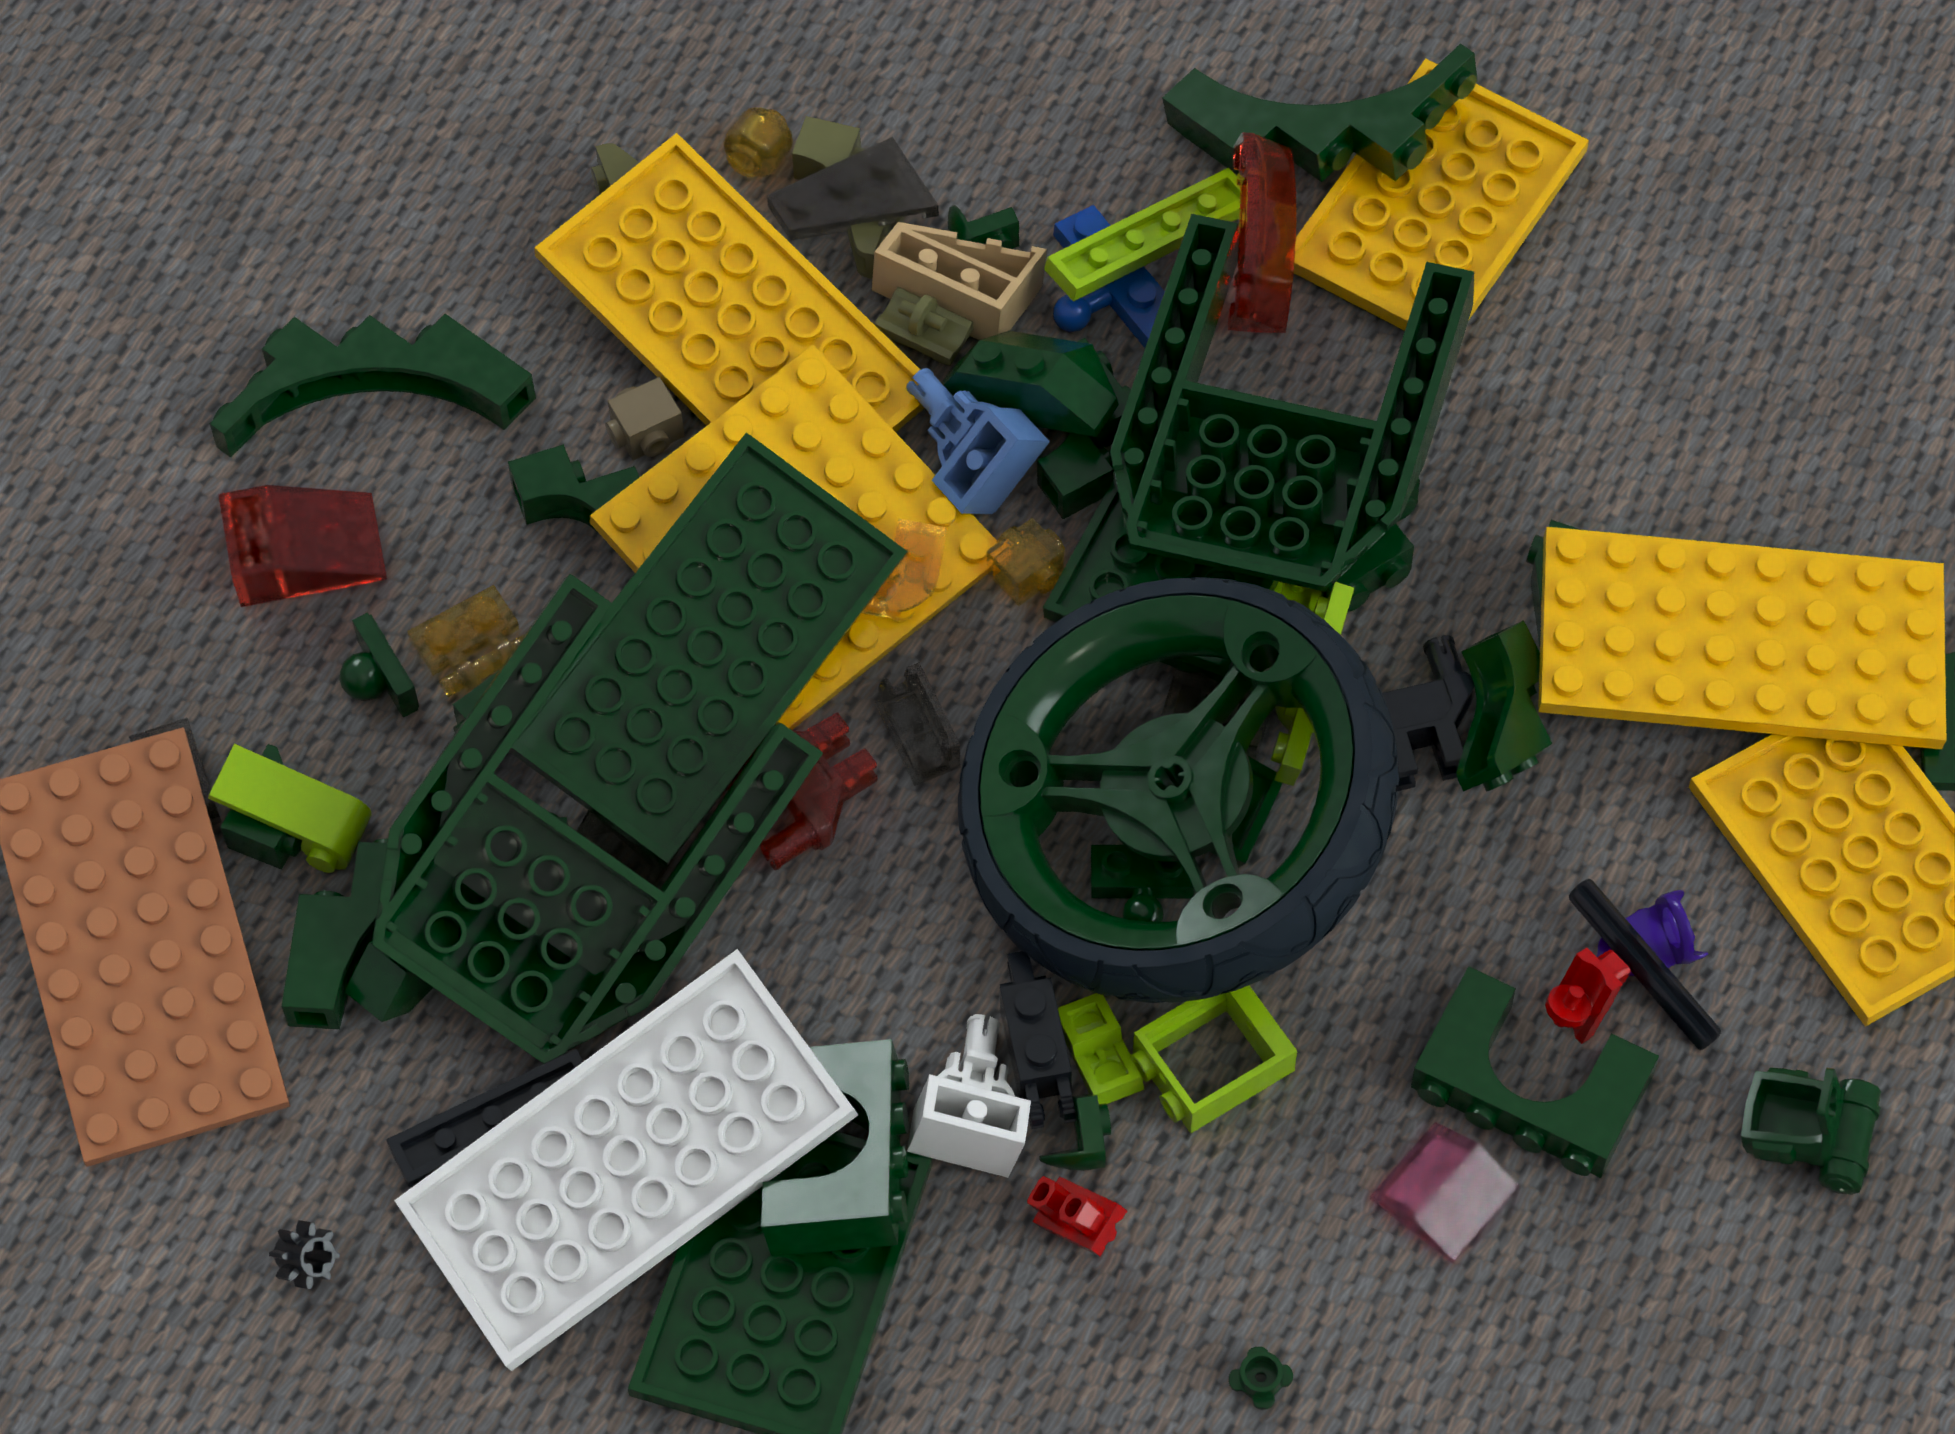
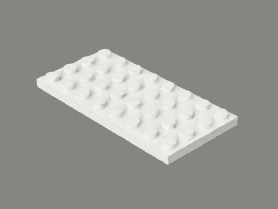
(625, 1159)

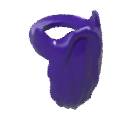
(1664, 930)

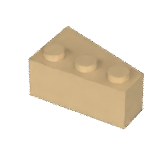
(964, 276)

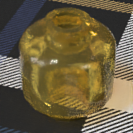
(757, 142)

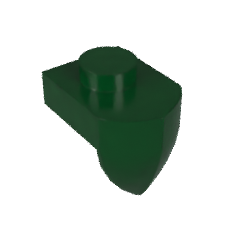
(999, 226)
(1090, 1127)

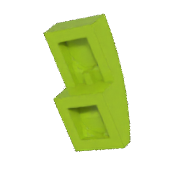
(1099, 1049)

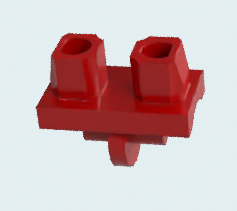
(1587, 992)
(1075, 1213)

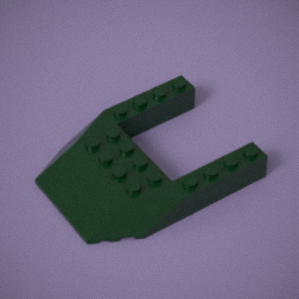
(1263, 478)
(524, 910)

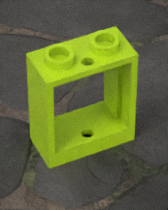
(1257, 1027)

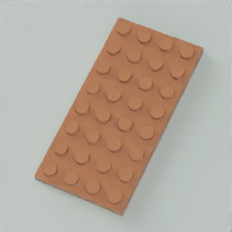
(137, 947)

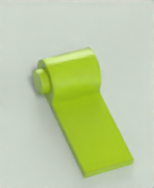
(294, 803)

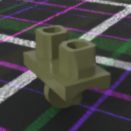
(924, 326)

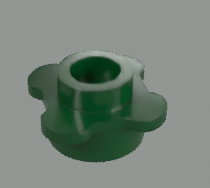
(1261, 1362)

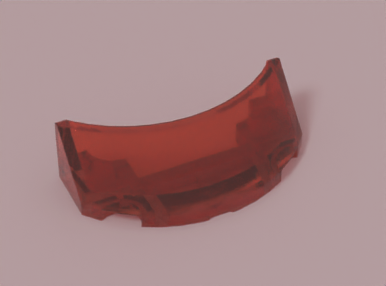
(1265, 235)

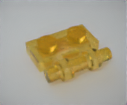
(463, 631)

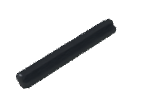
(1645, 964)

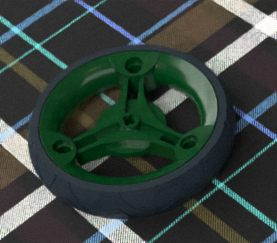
(1178, 788)

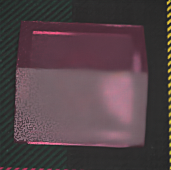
(1445, 1190)

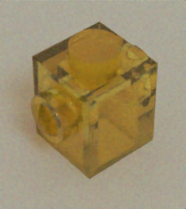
(1026, 561)

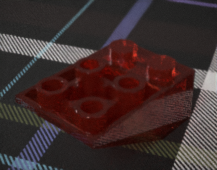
(299, 541)

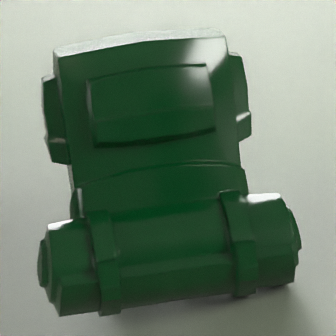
(1812, 1122)

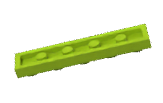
(1141, 236)

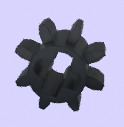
(306, 1241)

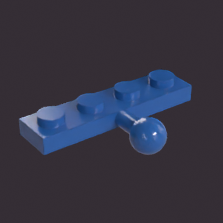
(1132, 297)

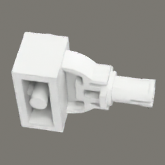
(967, 1112)

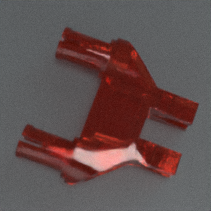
(822, 794)

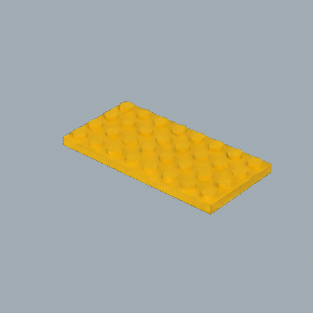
(714, 290)
(1743, 638)

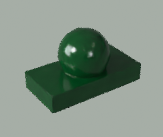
(376, 669)

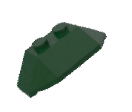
(1047, 378)

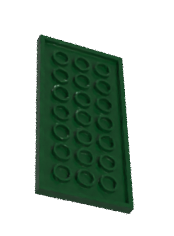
(706, 649)

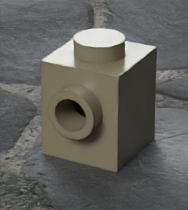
(644, 419)

